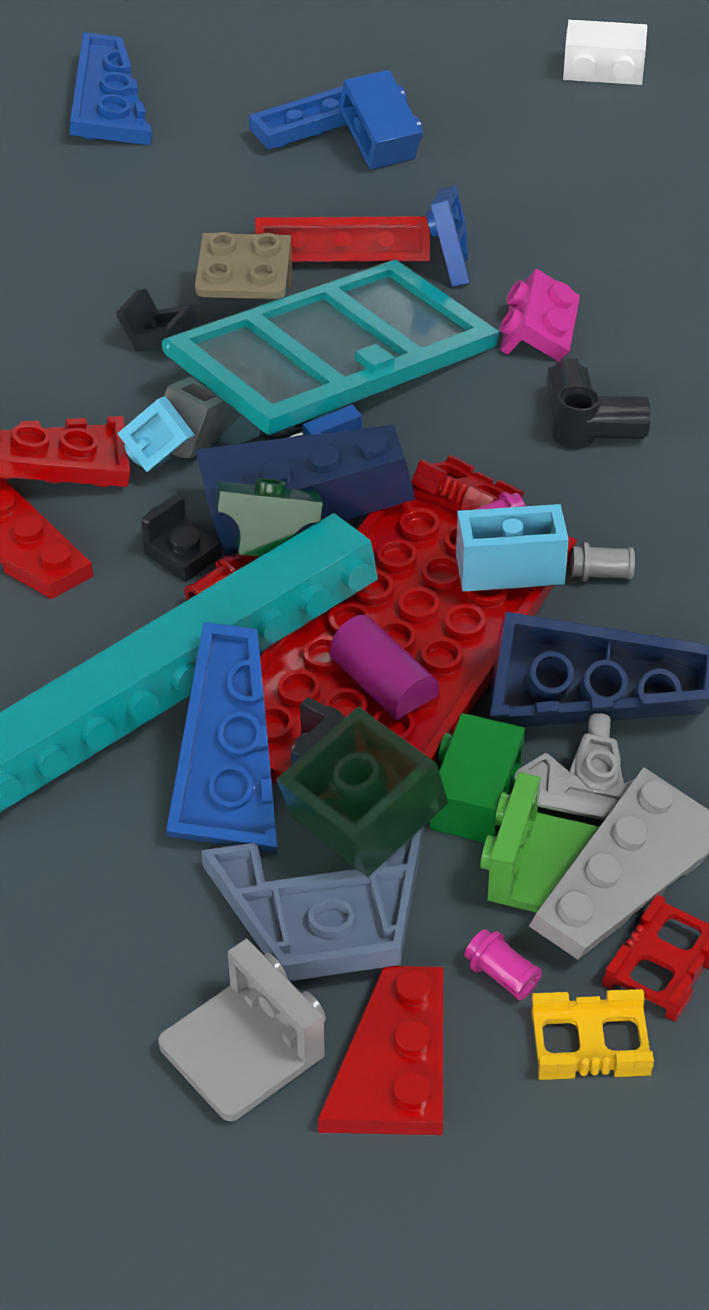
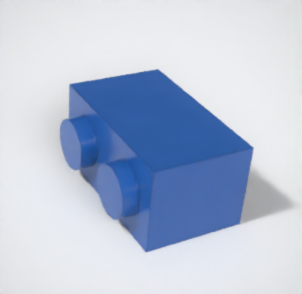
(380, 119)

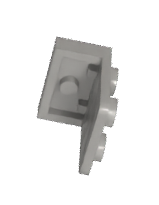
(247, 1036)

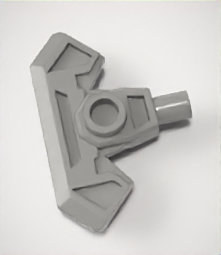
(593, 781)

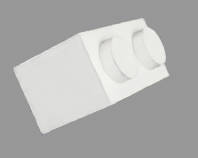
(605, 52)

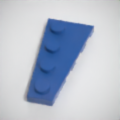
(106, 94)
(224, 755)

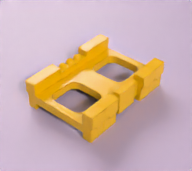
(589, 1016)

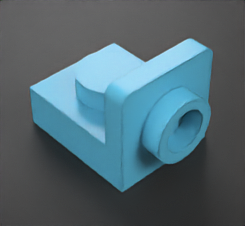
(155, 435)

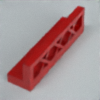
(352, 238)

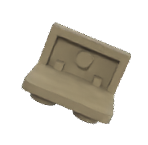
(244, 266)

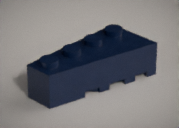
(349, 469)
(571, 670)

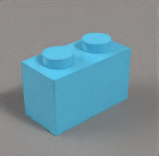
(511, 547)

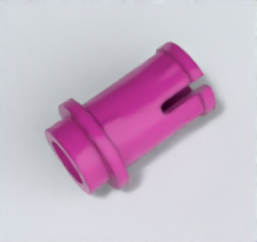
(503, 964)

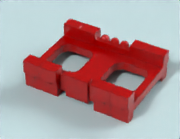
(460, 483)
(646, 945)

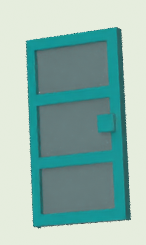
(330, 345)

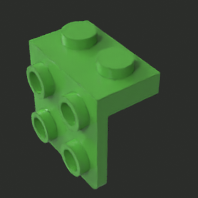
(530, 848)

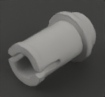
(602, 562)

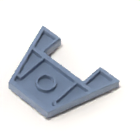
(321, 920)

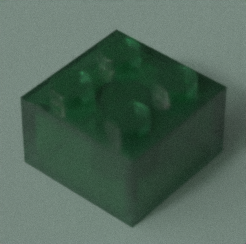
(363, 791)

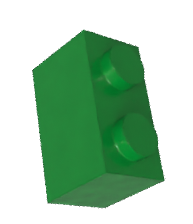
(475, 771)

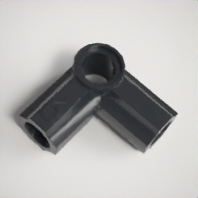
(585, 415)

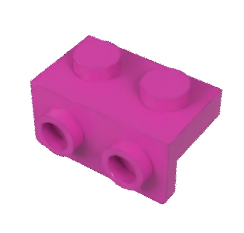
(541, 315)

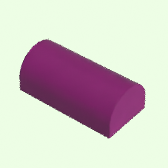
(382, 666)

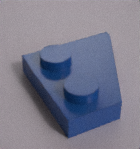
(449, 224)

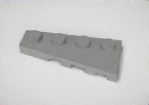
(631, 858)

